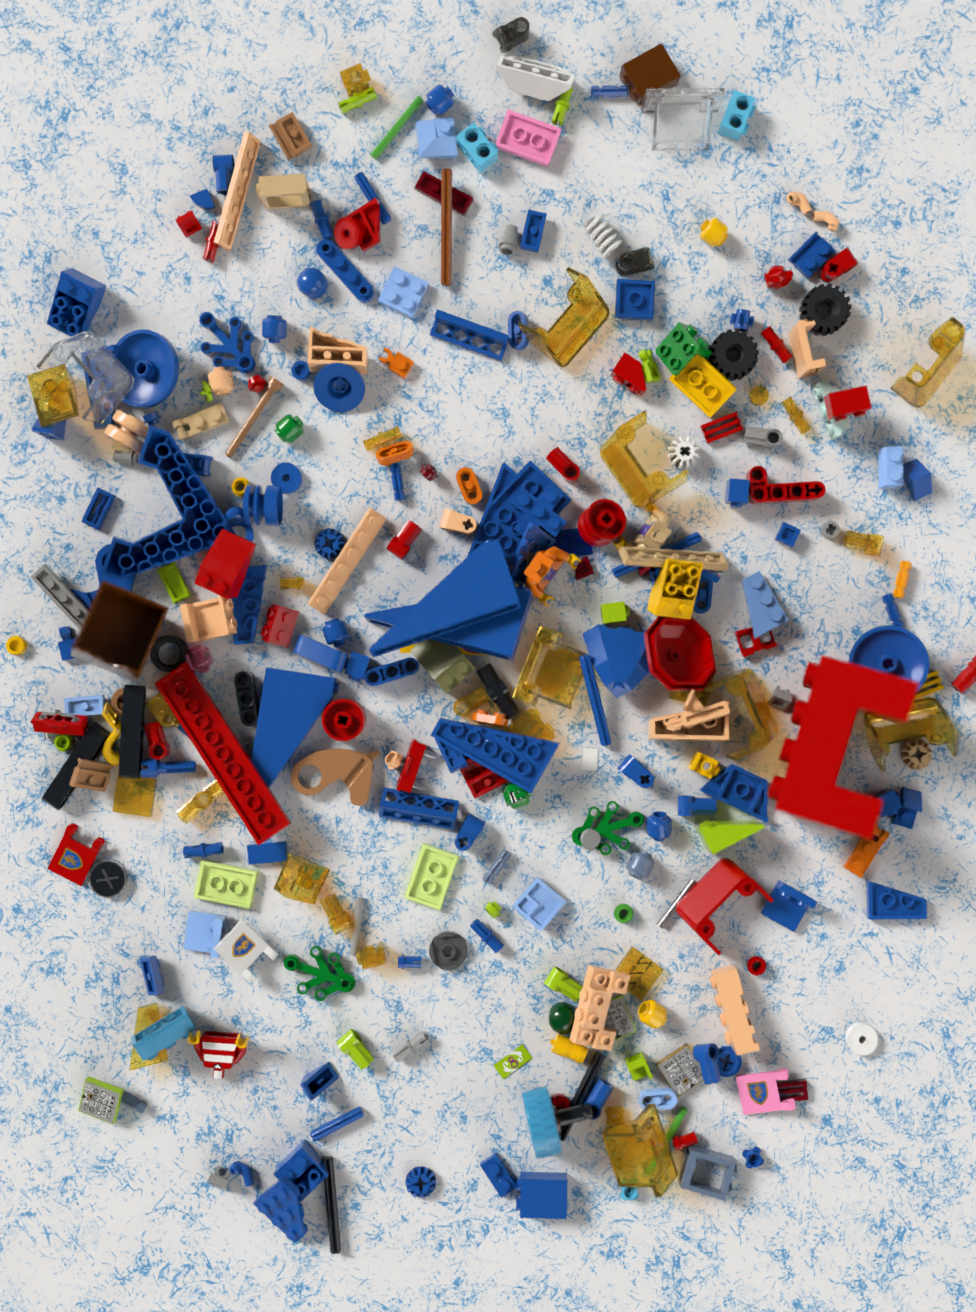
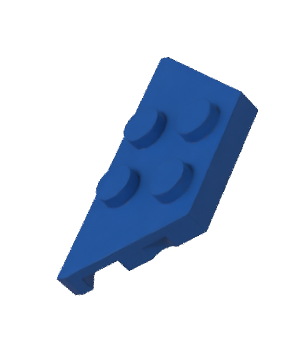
(740, 790)

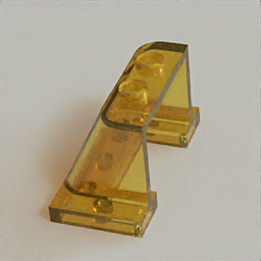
(550, 671)
(641, 1152)

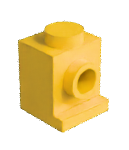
(697, 765)

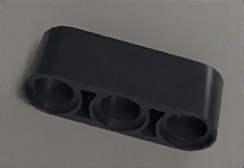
(241, 690)

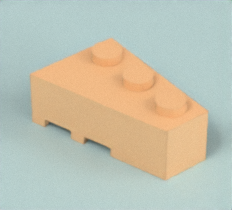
(327, 349)

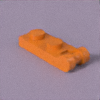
(865, 852)

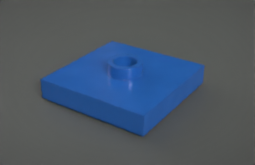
(634, 299)

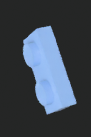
(85, 705)

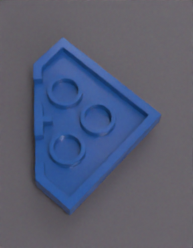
(283, 1208)

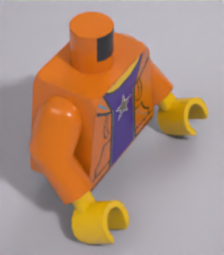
(544, 568)

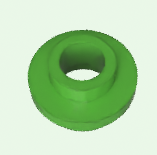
(623, 919)

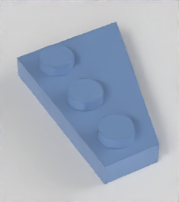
(762, 605)

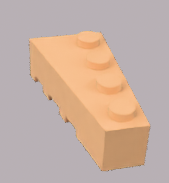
(733, 1010)

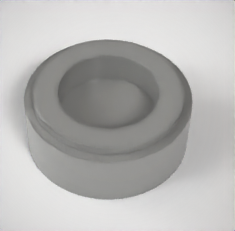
(590, 838)

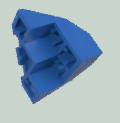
(617, 657)

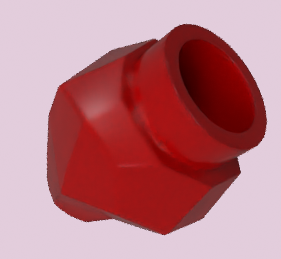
(778, 277)

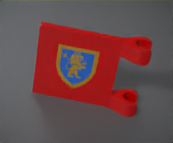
(73, 858)

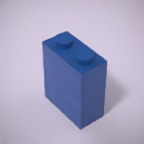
(542, 1195)

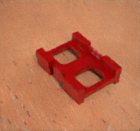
(757, 645)

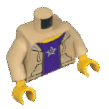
(652, 533)

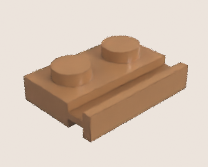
(290, 136)
(91, 775)

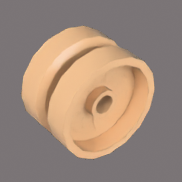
(129, 431)

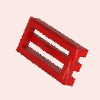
(736, 422)

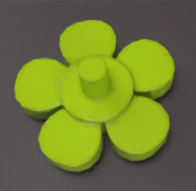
(206, 391)

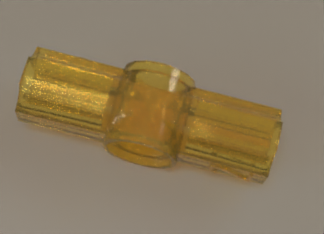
(195, 806)

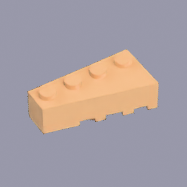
(713, 730)

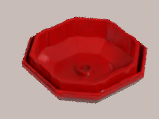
(691, 651)

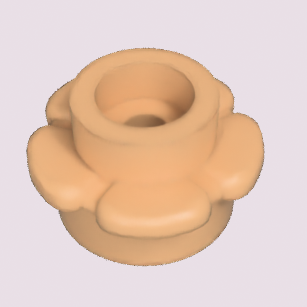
(394, 760)

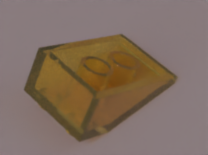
(54, 395)

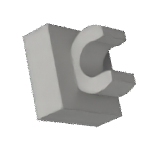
(780, 699)
(218, 1180)

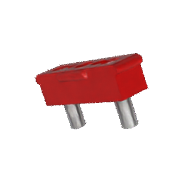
(411, 766)

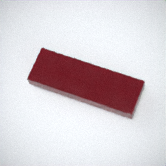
(431, 187)

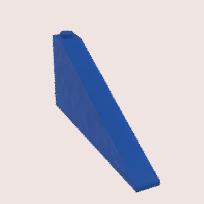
(467, 595)
(493, 636)
(286, 715)

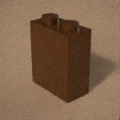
(649, 71)

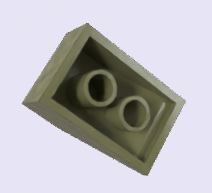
(443, 662)

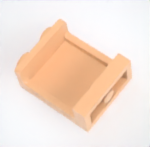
(801, 350)
(208, 619)

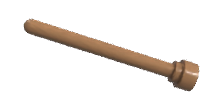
(273, 386)

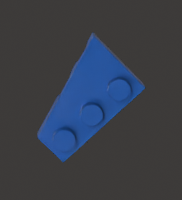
(893, 904)

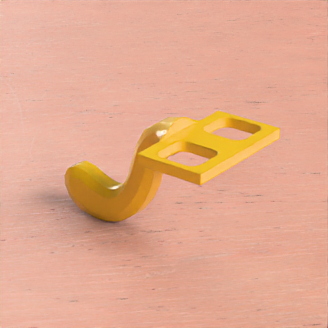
(111, 756)

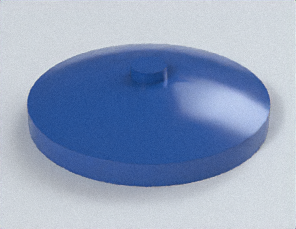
(152, 365)
(892, 651)

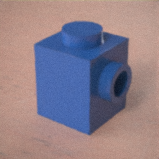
(737, 492)
(357, 666)
(891, 802)

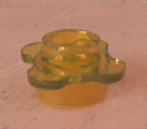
(610, 1111)

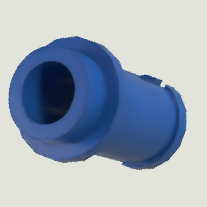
(407, 962)

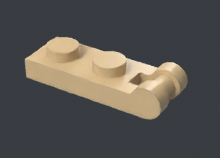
(201, 422)

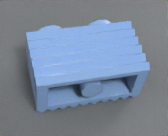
(890, 467)

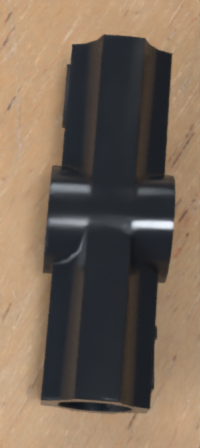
(498, 691)

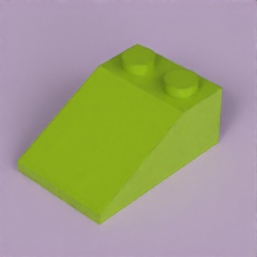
(723, 833)

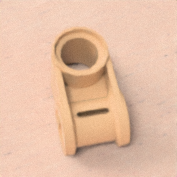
(455, 521)

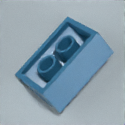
(163, 1034)

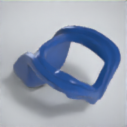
(236, 518)

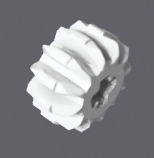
(682, 445)

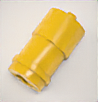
(564, 1047)

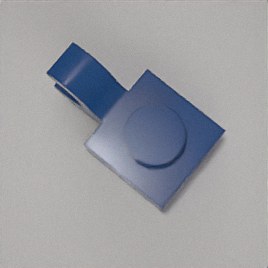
(66, 645)

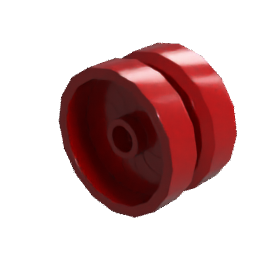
(601, 522)
(333, 722)

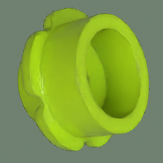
(63, 747)
(493, 909)

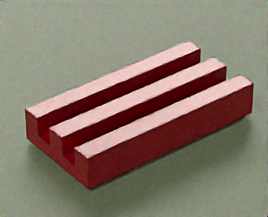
(801, 1082)

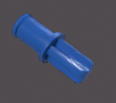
(321, 219)
(487, 935)

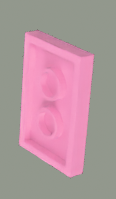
(528, 138)

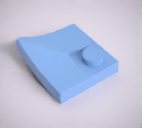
(436, 138)
(539, 903)

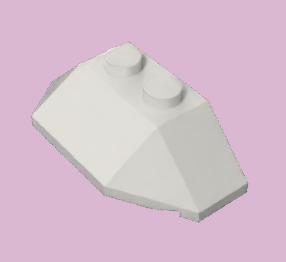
(534, 77)

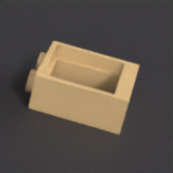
(284, 191)

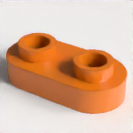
(395, 453)
(469, 486)
(496, 720)

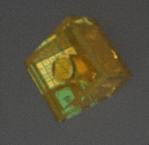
(301, 879)

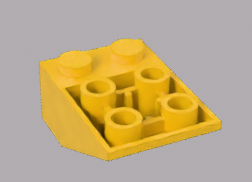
(675, 589)

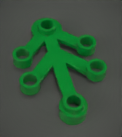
(604, 828)
(323, 974)

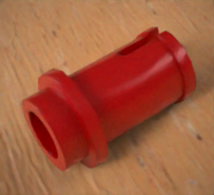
(684, 1141)

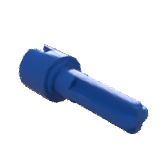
(156, 767)

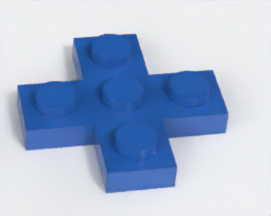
(539, 510)

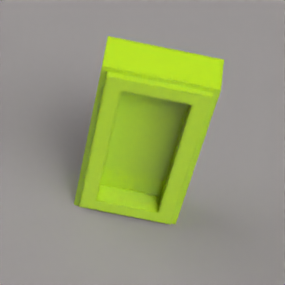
(174, 582)

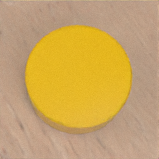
(16, 645)

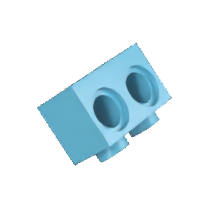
(736, 115)
(473, 149)

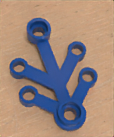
(230, 345)

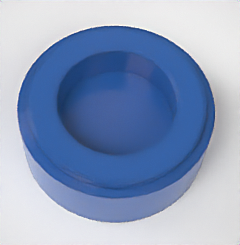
(300, 370)

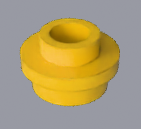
(235, 484)

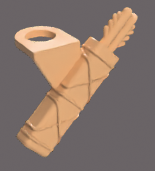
(697, 713)

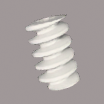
(601, 235)

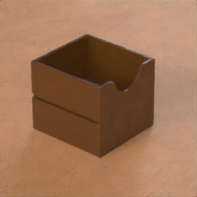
(119, 631)

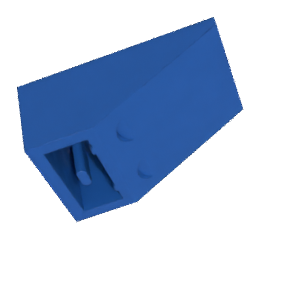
(75, 302)

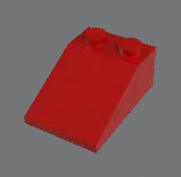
(226, 565)

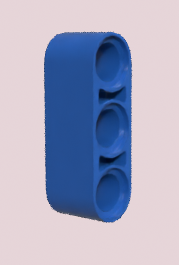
(320, 653)
(383, 675)

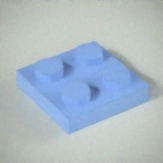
(403, 292)

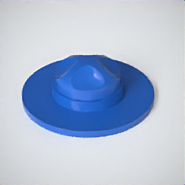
(339, 387)

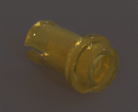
(292, 583)

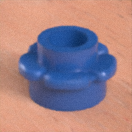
(152, 418)

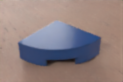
(203, 199)

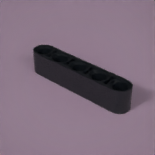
(132, 731)
(87, 748)

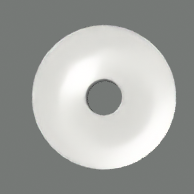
(870, 1040)

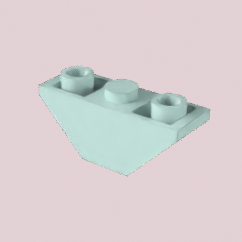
(832, 428)

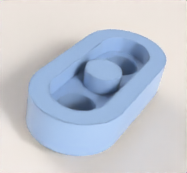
(657, 1098)

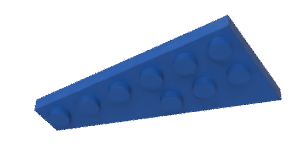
(508, 754)

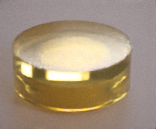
(758, 395)

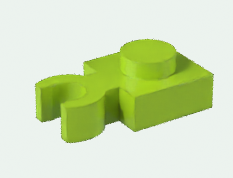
(649, 368)

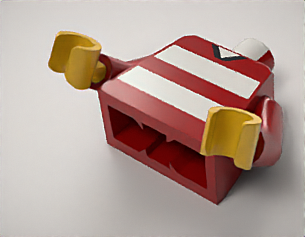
(219, 1050)

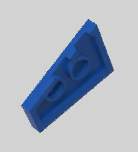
(531, 543)

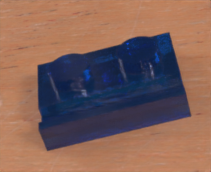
(572, 543)

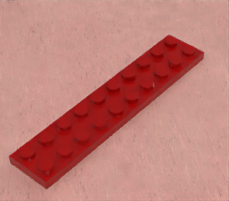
(223, 753)

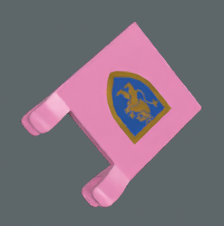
(760, 1092)

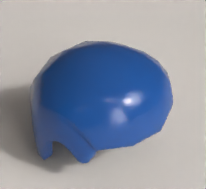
(312, 283)

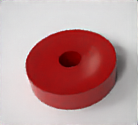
(355, 233)

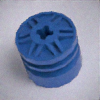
(260, 505)

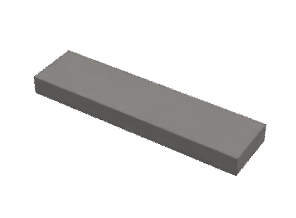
(61, 595)

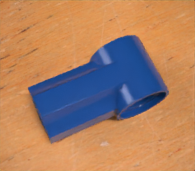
(223, 168)
(696, 806)
(707, 1056)
(599, 1096)

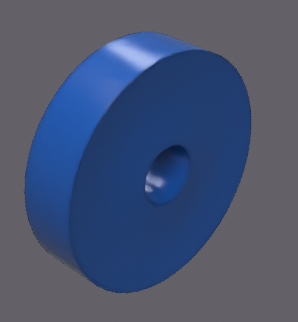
(286, 469)

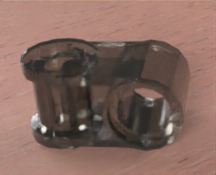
(509, 37)
(638, 261)

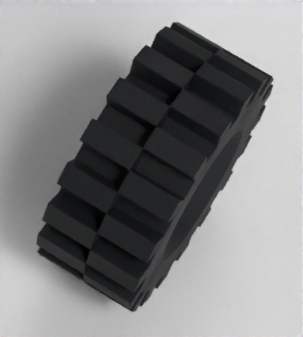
(834, 299)
(737, 340)

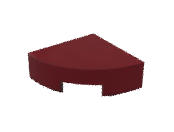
(583, 569)
(645, 571)

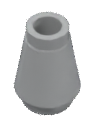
(508, 243)

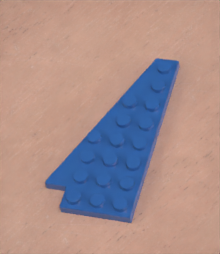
(502, 516)

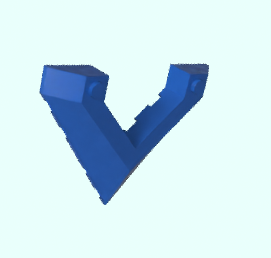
(187, 536)

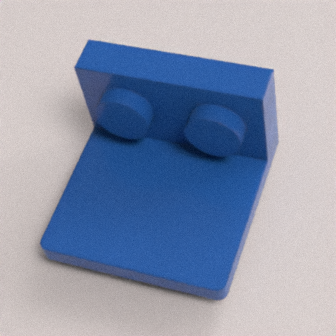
(788, 905)

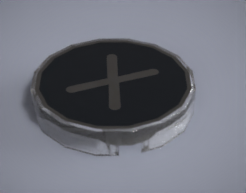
(108, 878)

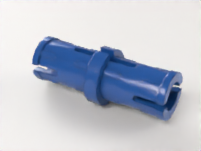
(203, 850)

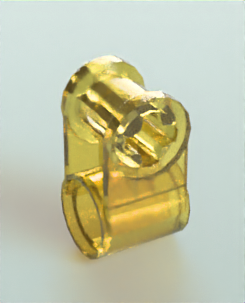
(161, 710)

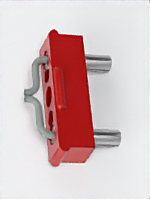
(59, 724)

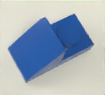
(911, 803)

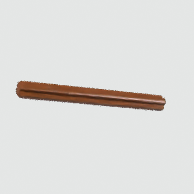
(446, 227)

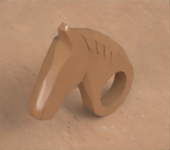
(334, 764)

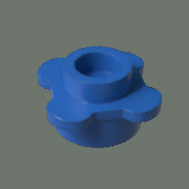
(753, 1163)

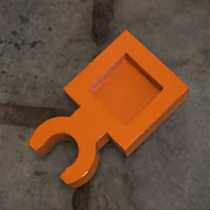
(398, 364)

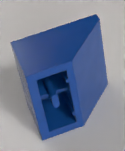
(303, 1169)

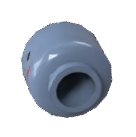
(640, 865)

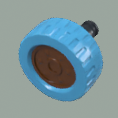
(545, 1120)

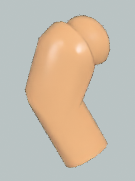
(800, 200)
(828, 217)

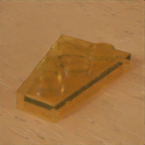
(145, 1017)

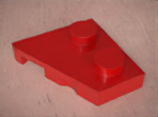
(369, 218)

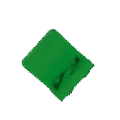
(681, 347)

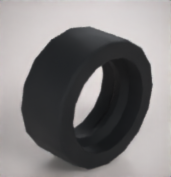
(154, 653)

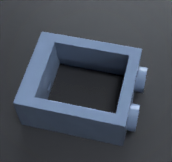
(688, 1167)

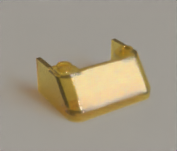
(574, 326)
(627, 471)
(746, 684)
(925, 720)

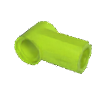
(559, 981)
(352, 1045)

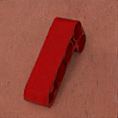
(785, 489)

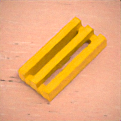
(937, 680)

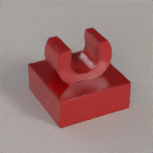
(188, 223)

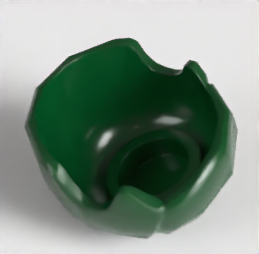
(562, 1017)

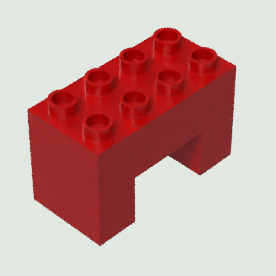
(824, 731)

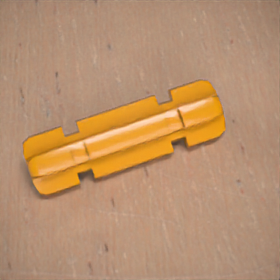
(902, 579)

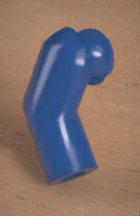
(244, 1170)

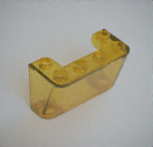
(948, 343)

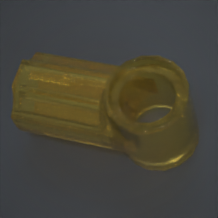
(868, 543)
(473, 701)
(338, 918)

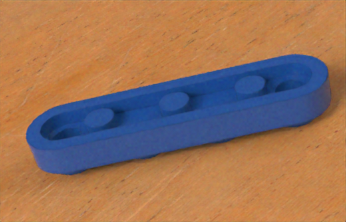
(345, 271)

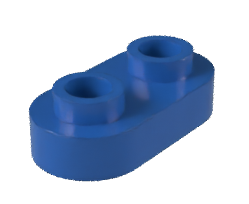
(515, 332)
(704, 595)

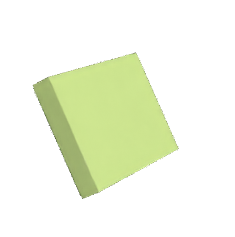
(431, 876)
(226, 884)

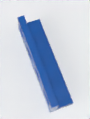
(469, 328)
(413, 813)

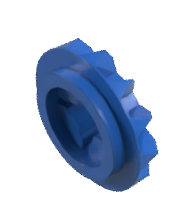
(338, 544)
(730, 1068)
(426, 1176)

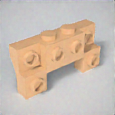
(594, 1005)

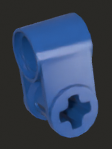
(200, 463)
(633, 770)
(471, 829)

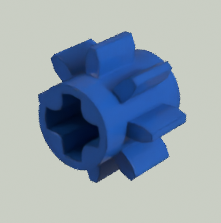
(742, 320)

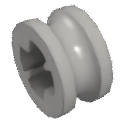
(834, 533)

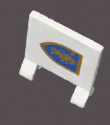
(242, 947)

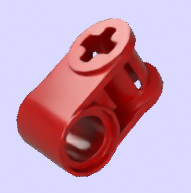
(839, 265)

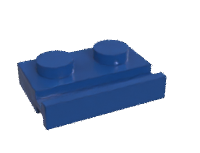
(811, 255)

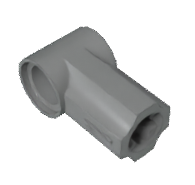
(759, 436)

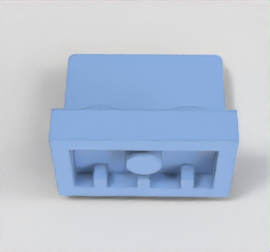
(204, 932)

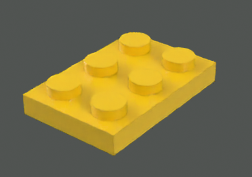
(704, 385)

